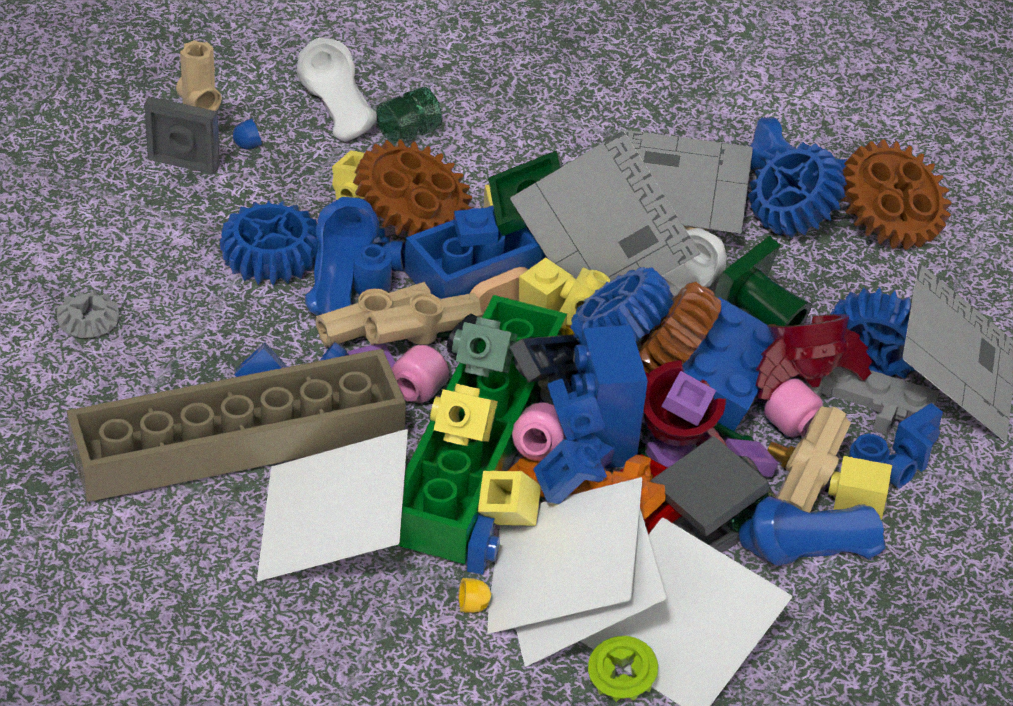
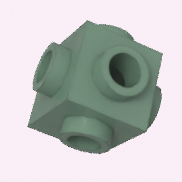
(497, 353)

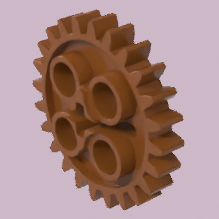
(410, 187)
(895, 194)

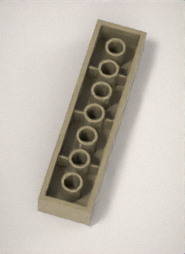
(234, 424)

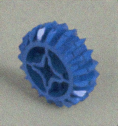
(797, 189)
(269, 242)
(630, 299)
(882, 327)

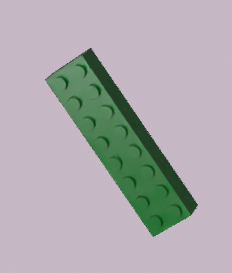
(446, 477)

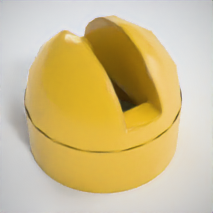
(473, 595)

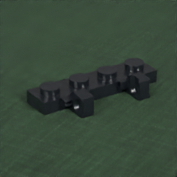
(546, 361)

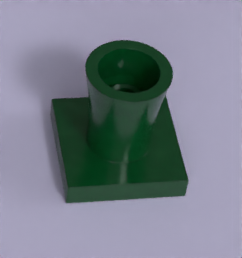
(513, 181)
(750, 288)

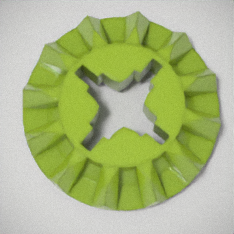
(623, 651)

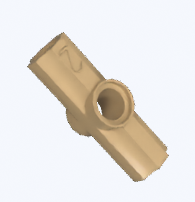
(198, 76)
(420, 319)
(348, 321)
(814, 458)

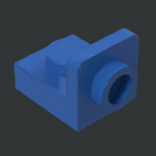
(576, 414)
(918, 434)
(567, 468)

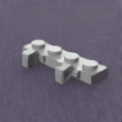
(879, 392)

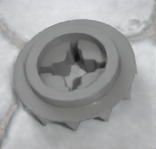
(97, 323)

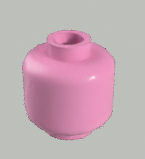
(421, 373)
(792, 407)
(537, 431)

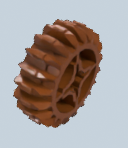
(682, 329)

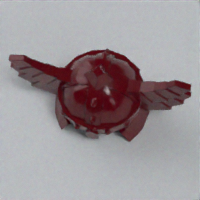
(811, 353)
(667, 425)

